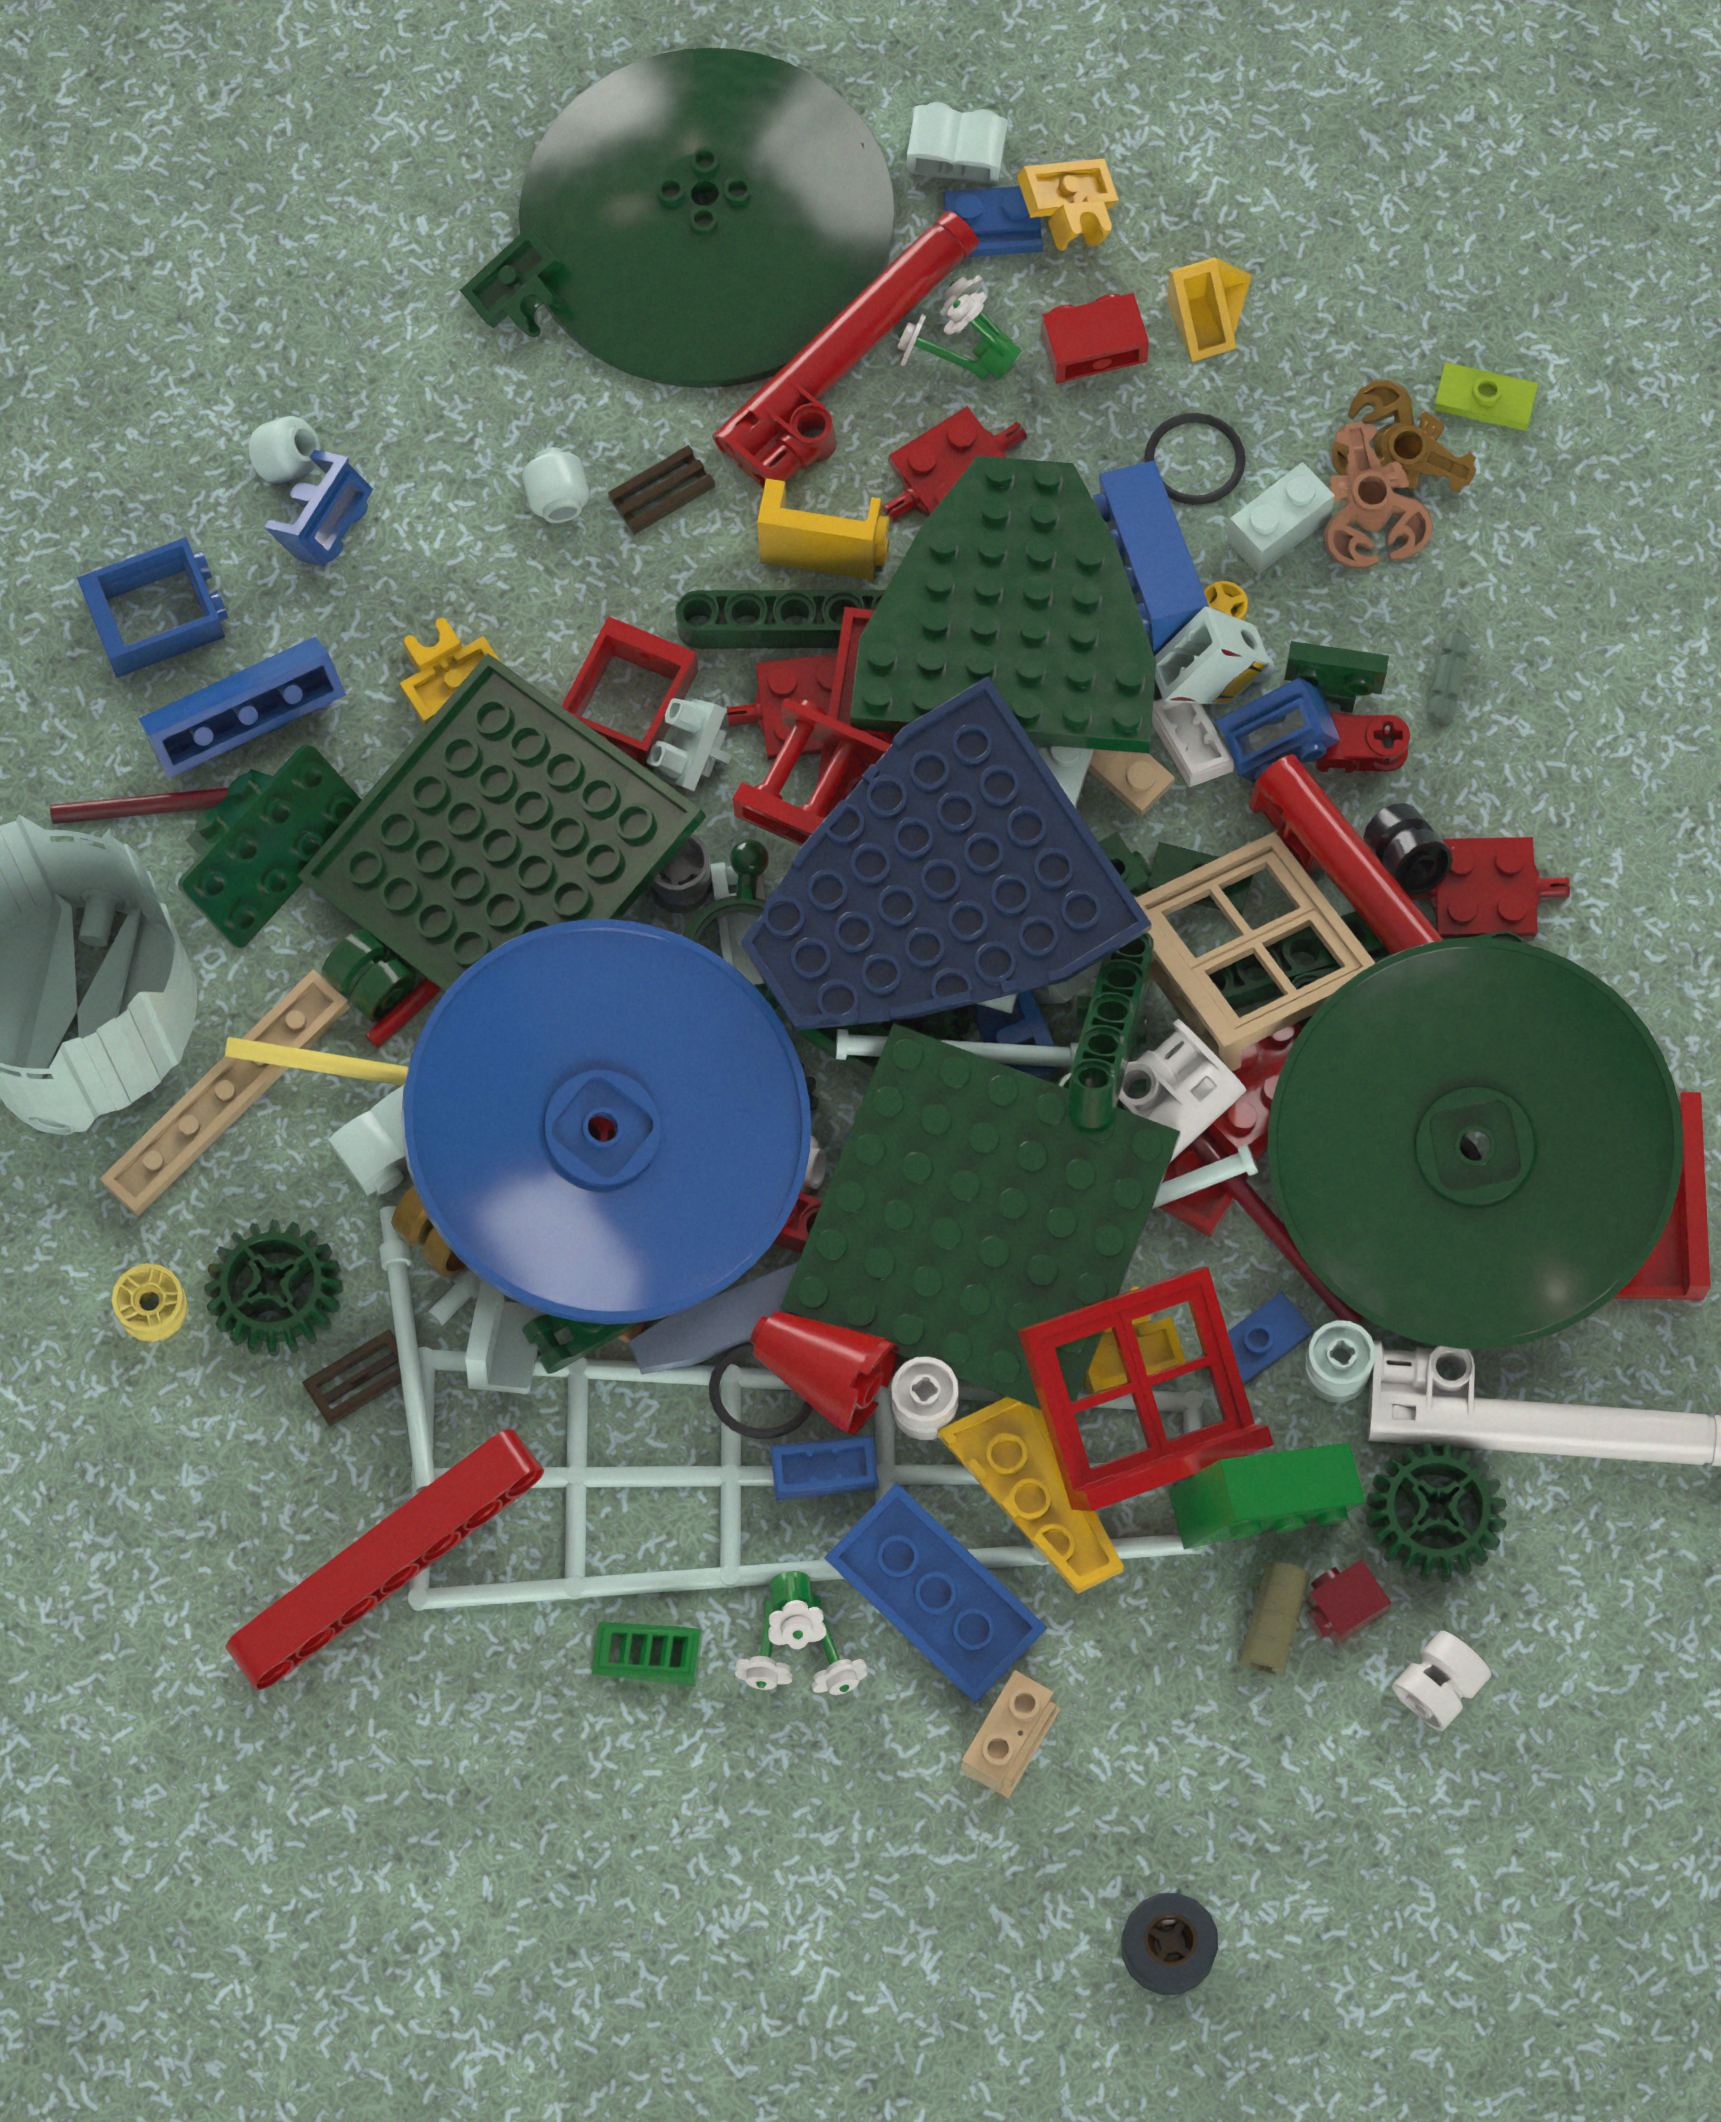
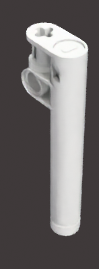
(1187, 1085)
(1418, 1406)

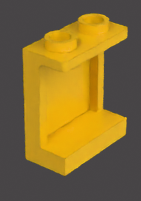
(820, 540)

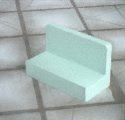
(497, 1349)

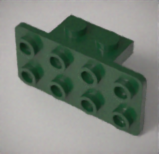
(262, 841)

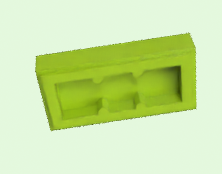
(1485, 396)

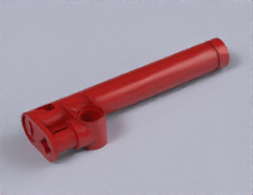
(770, 426)
(1327, 841)

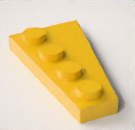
(1016, 1465)

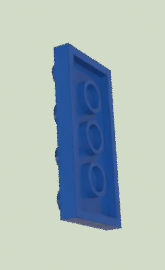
(935, 1593)

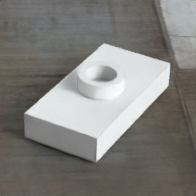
(1191, 741)

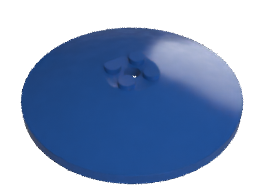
(619, 1030)

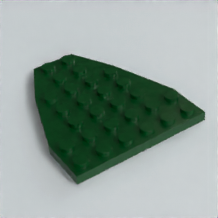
(1017, 588)

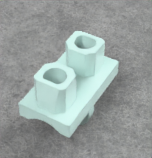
(695, 746)

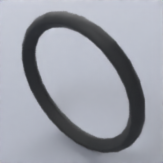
(1214, 422)
(733, 1424)

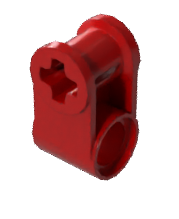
(1362, 743)

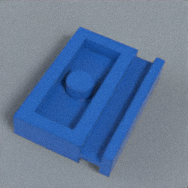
(997, 219)

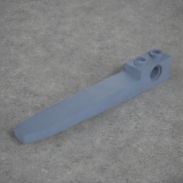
(711, 1325)

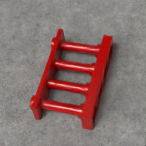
(764, 804)

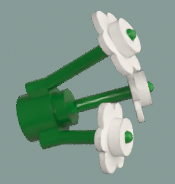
(963, 306)
(796, 1618)

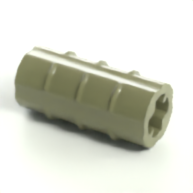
(1275, 1618)

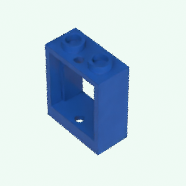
(139, 572)

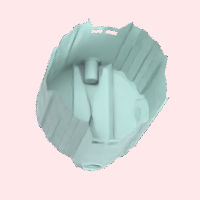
(135, 1008)

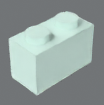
(1280, 518)

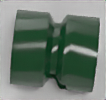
(361, 969)

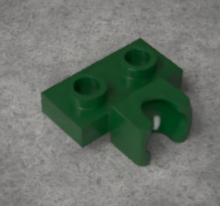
(516, 284)
(1337, 671)

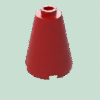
(826, 1365)

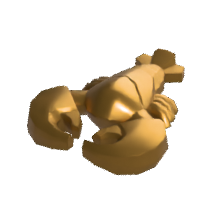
(1403, 441)

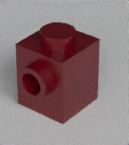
(1345, 1602)

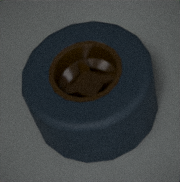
(1176, 1926)

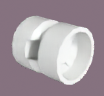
(924, 1397)
(1454, 1667)

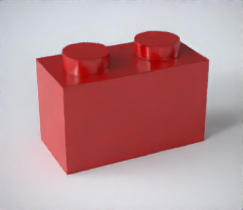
(1094, 337)

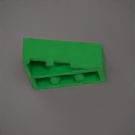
(1267, 1494)

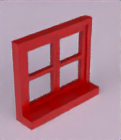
(1162, 1459)

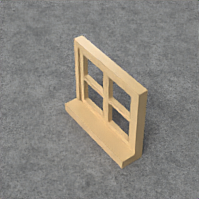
(1186, 977)

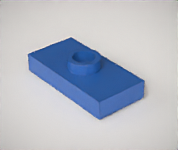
(1267, 1336)
(824, 1467)

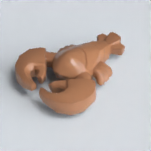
(1371, 504)

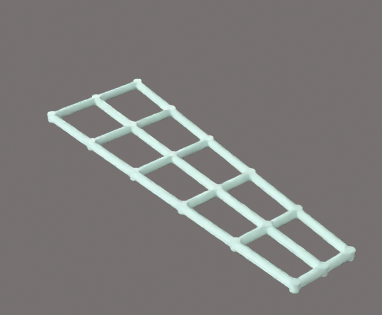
(730, 1478)

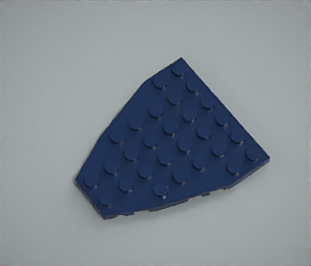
(941, 881)

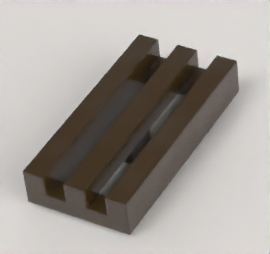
(695, 468)
(343, 1364)

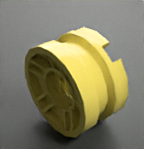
(141, 1284)

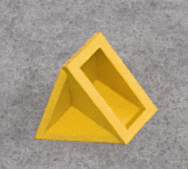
(1207, 305)

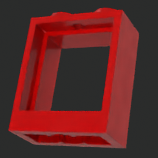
(644, 651)

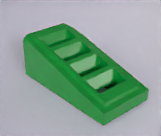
(683, 1675)

